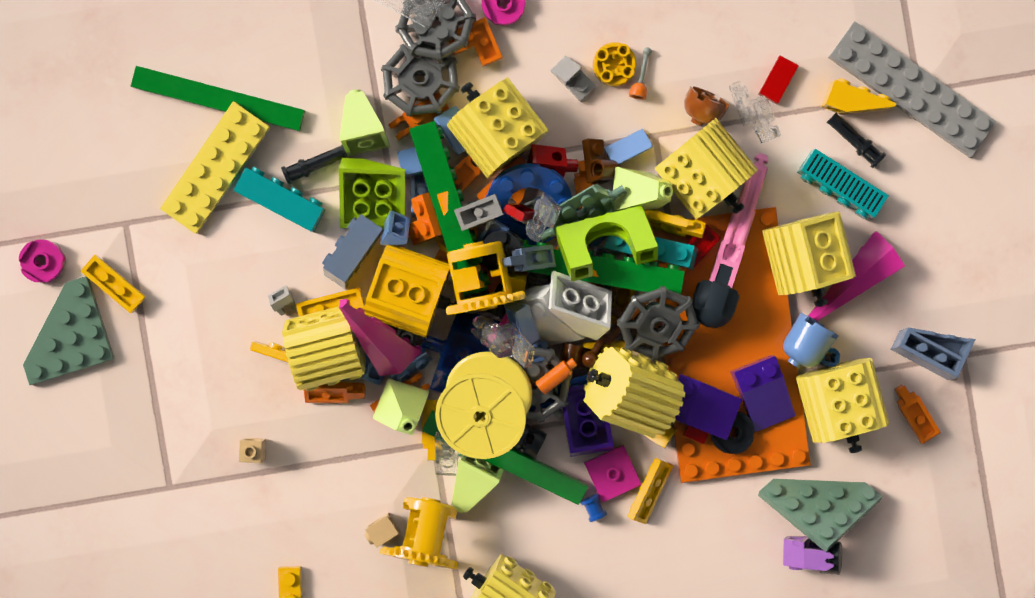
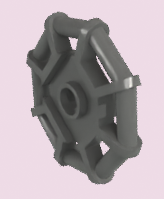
(440, 34)
(419, 90)
(658, 312)
(538, 370)

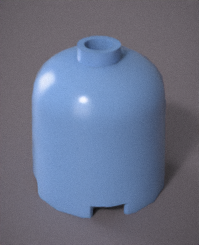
(808, 342)

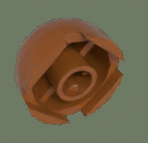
(704, 106)

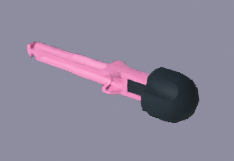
(715, 299)

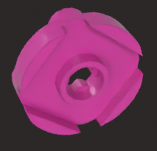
(501, 16)
(54, 260)

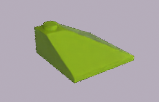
(370, 190)

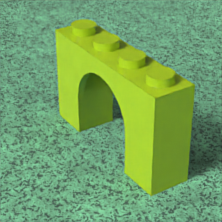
(626, 224)

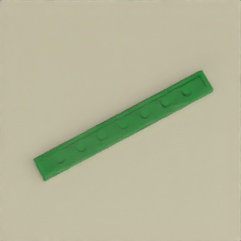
(216, 97)
(529, 469)

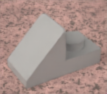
(573, 78)
(479, 212)

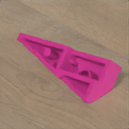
(871, 265)
(383, 347)

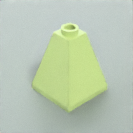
(360, 126)
(641, 189)
(401, 406)
(473, 482)

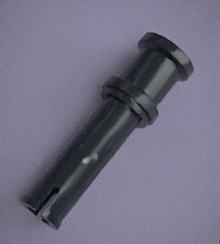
(863, 147)
(305, 167)

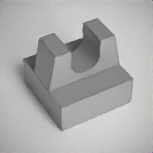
(280, 299)

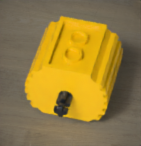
(408, 290)

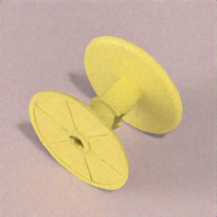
(484, 405)

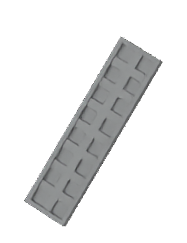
(912, 89)

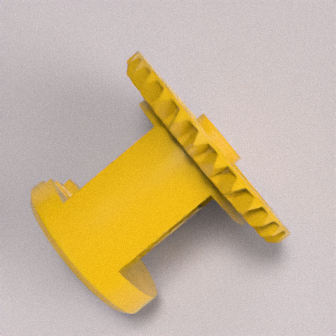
(467, 279)
(424, 533)

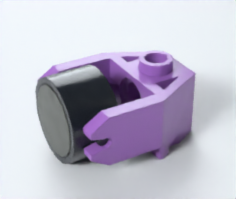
(801, 554)

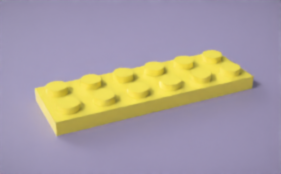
(215, 167)

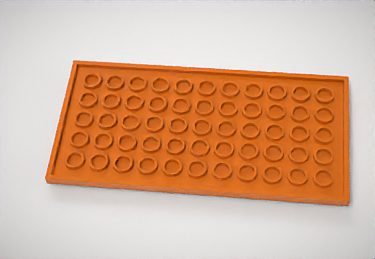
(752, 333)

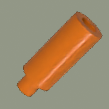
(556, 376)

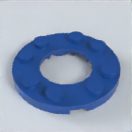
(522, 177)

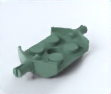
(595, 202)

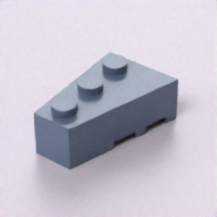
(351, 250)
(934, 351)

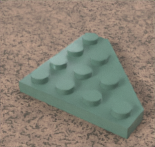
(70, 336)
(821, 508)

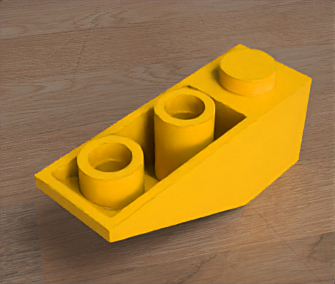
(848, 99)

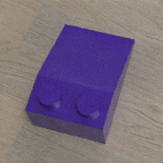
(763, 392)
(707, 408)
(583, 427)

